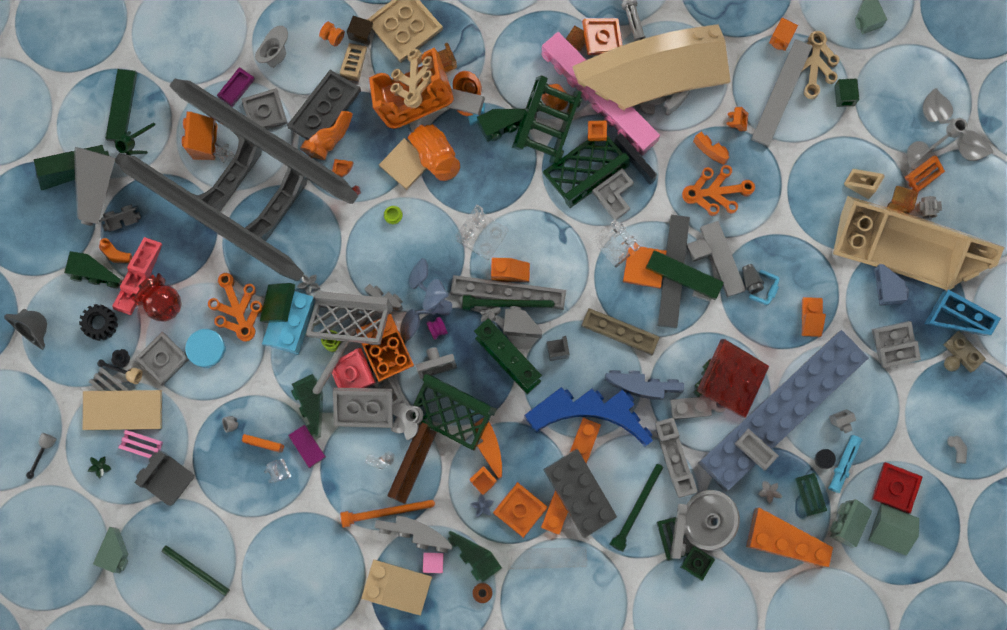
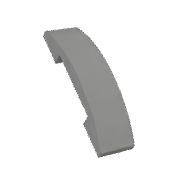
(675, 458)

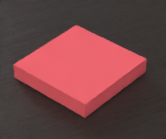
(353, 371)

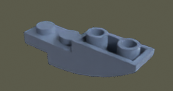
(636, 385)

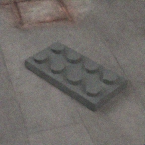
(324, 105)
(580, 493)

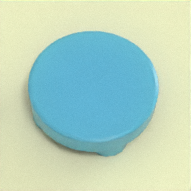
(205, 348)

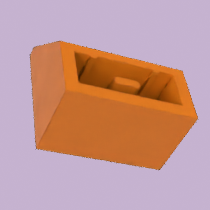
(199, 136)

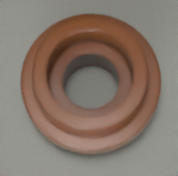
(487, 588)

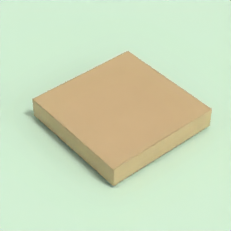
(403, 164)

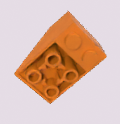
(391, 355)

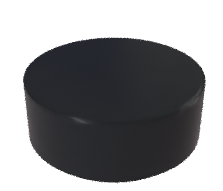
(825, 459)

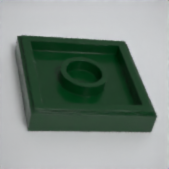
(277, 302)

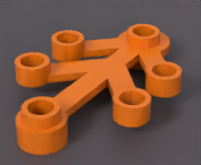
(715, 191)
(237, 310)

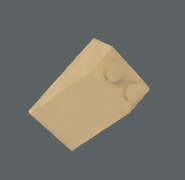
(396, 587)

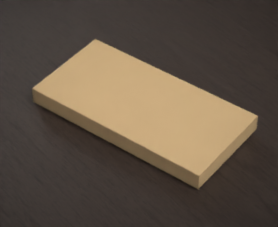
(122, 410)

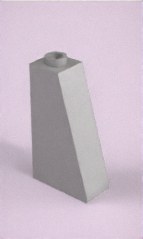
(91, 180)

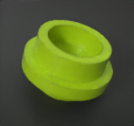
(393, 215)

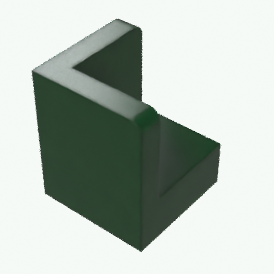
(846, 92)

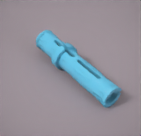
(845, 463)

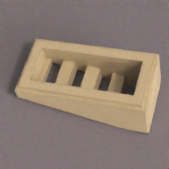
(351, 75)

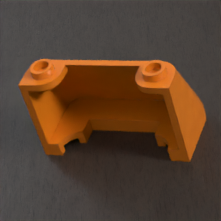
(393, 109)

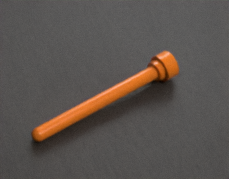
(349, 518)

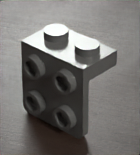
(164, 477)

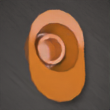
(467, 82)

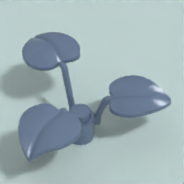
(432, 304)

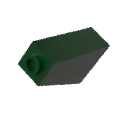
(59, 168)

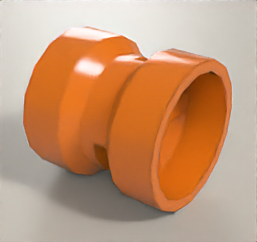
(332, 34)

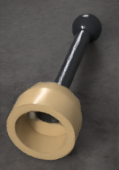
(133, 375)

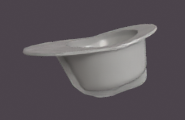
(272, 48)

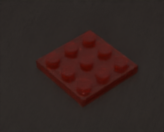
(733, 378)

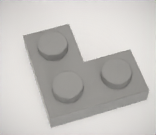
(609, 194)

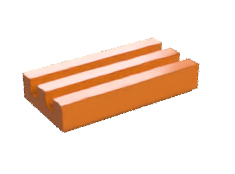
(911, 177)
(266, 444)

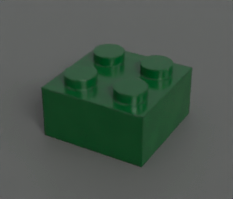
(697, 563)

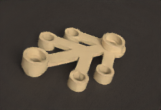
(816, 61)
(413, 97)

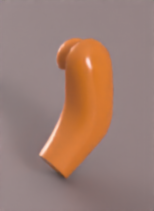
(112, 253)

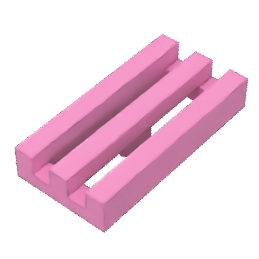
(125, 440)

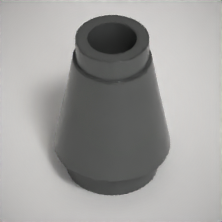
(752, 279)

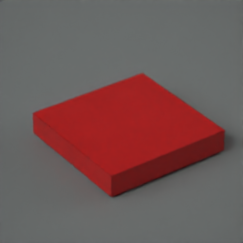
(897, 488)

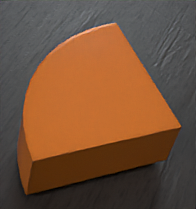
(342, 167)

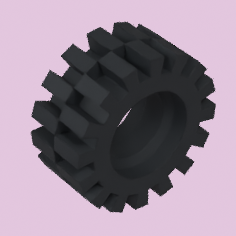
(106, 330)

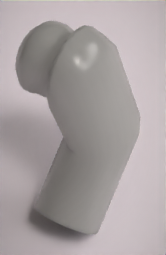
(961, 448)

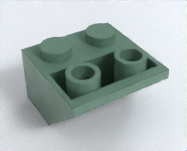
(850, 522)

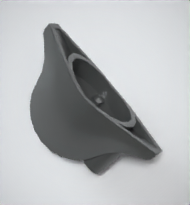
(30, 325)

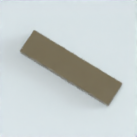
(620, 331)

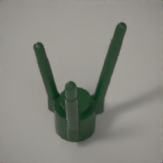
(126, 143)

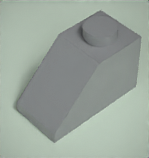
(519, 323)

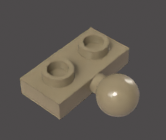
(963, 353)

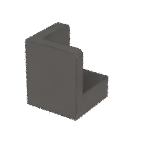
(558, 349)

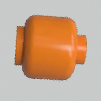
(554, 102)

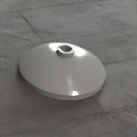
(701, 513)

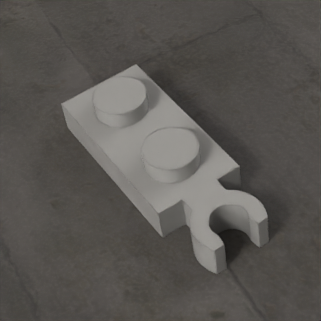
(693, 407)
(680, 530)

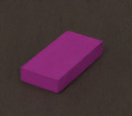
(235, 87)
(307, 446)

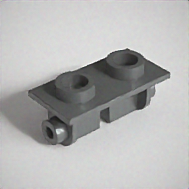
(127, 214)

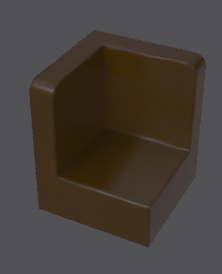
(359, 30)

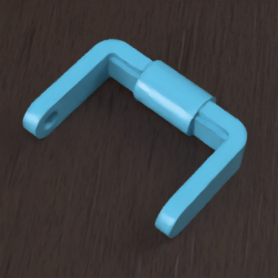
(772, 292)

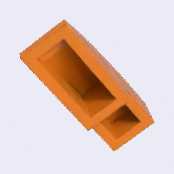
(490, 449)

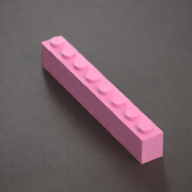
(627, 122)

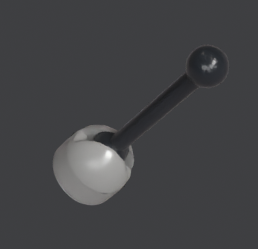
(45, 441)

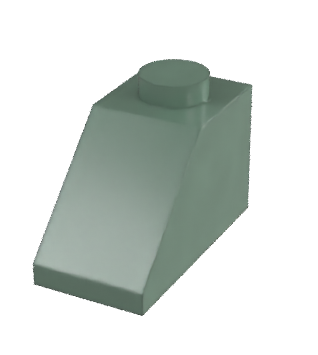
(870, 16)
(113, 552)

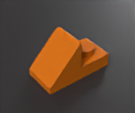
(812, 317)

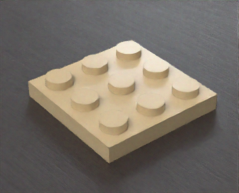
(404, 26)

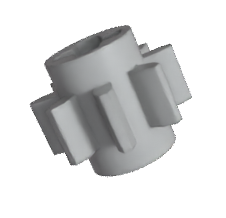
(929, 207)

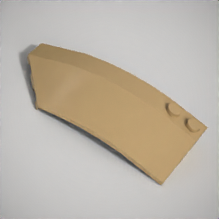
(658, 66)
(911, 245)

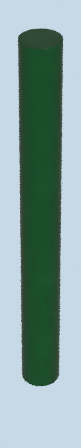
(195, 570)

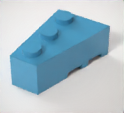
(961, 315)

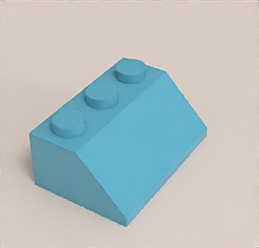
(291, 334)

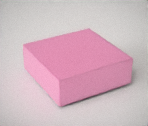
(433, 562)

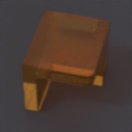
(447, 58)
(903, 200)

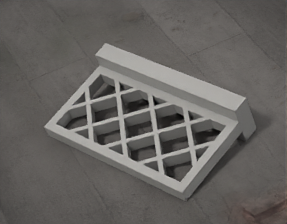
(354, 303)

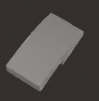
(674, 102)
(377, 292)

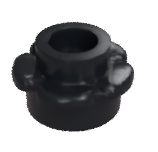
(125, 358)

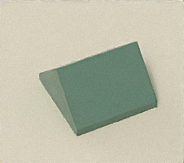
(894, 529)

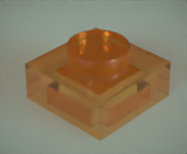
(576, 38)

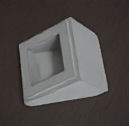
(699, 250)

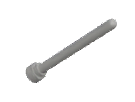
(336, 357)

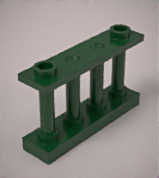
(535, 105)
(507, 356)

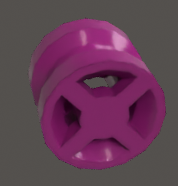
(437, 328)

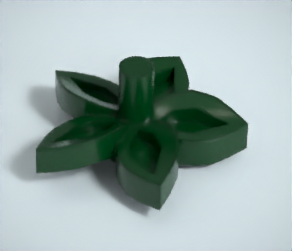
(99, 466)

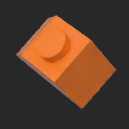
(509, 270)

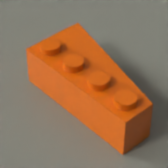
(785, 540)

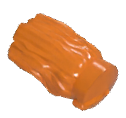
(326, 138)
(435, 151)

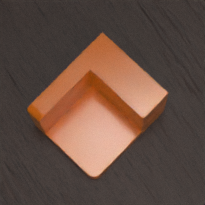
(483, 480)

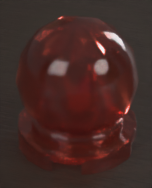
(158, 300)

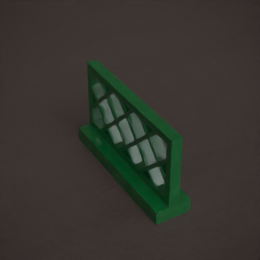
(585, 187)
(461, 398)

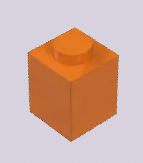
(783, 34)

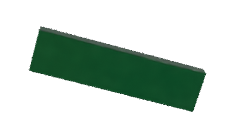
(121, 104)
(684, 275)

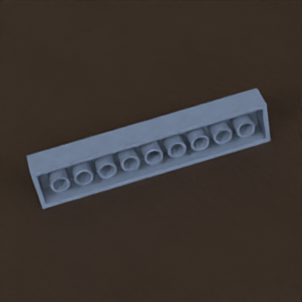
(785, 407)

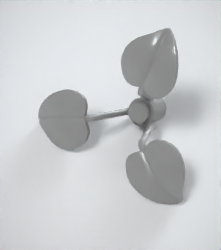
(935, 108)

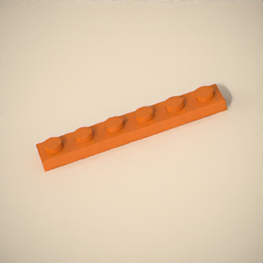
(584, 443)

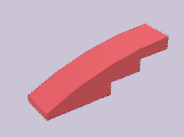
(138, 270)

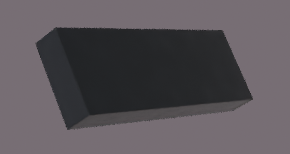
(635, 158)

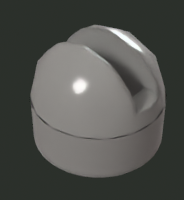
(229, 423)

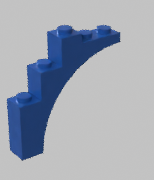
(591, 405)

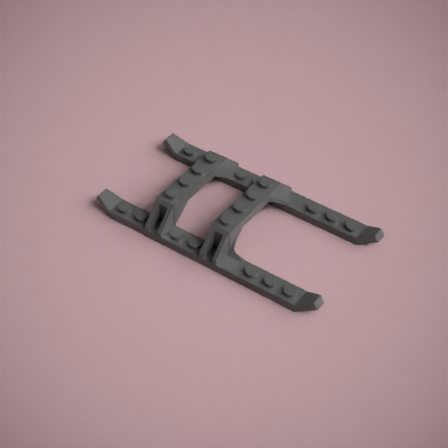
(252, 141)

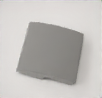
(896, 344)

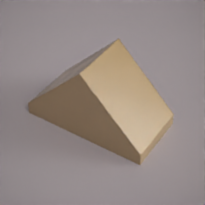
(864, 182)

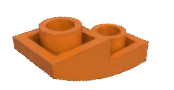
(717, 152)

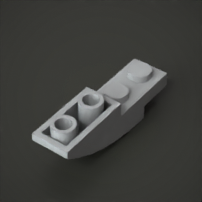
(422, 534)

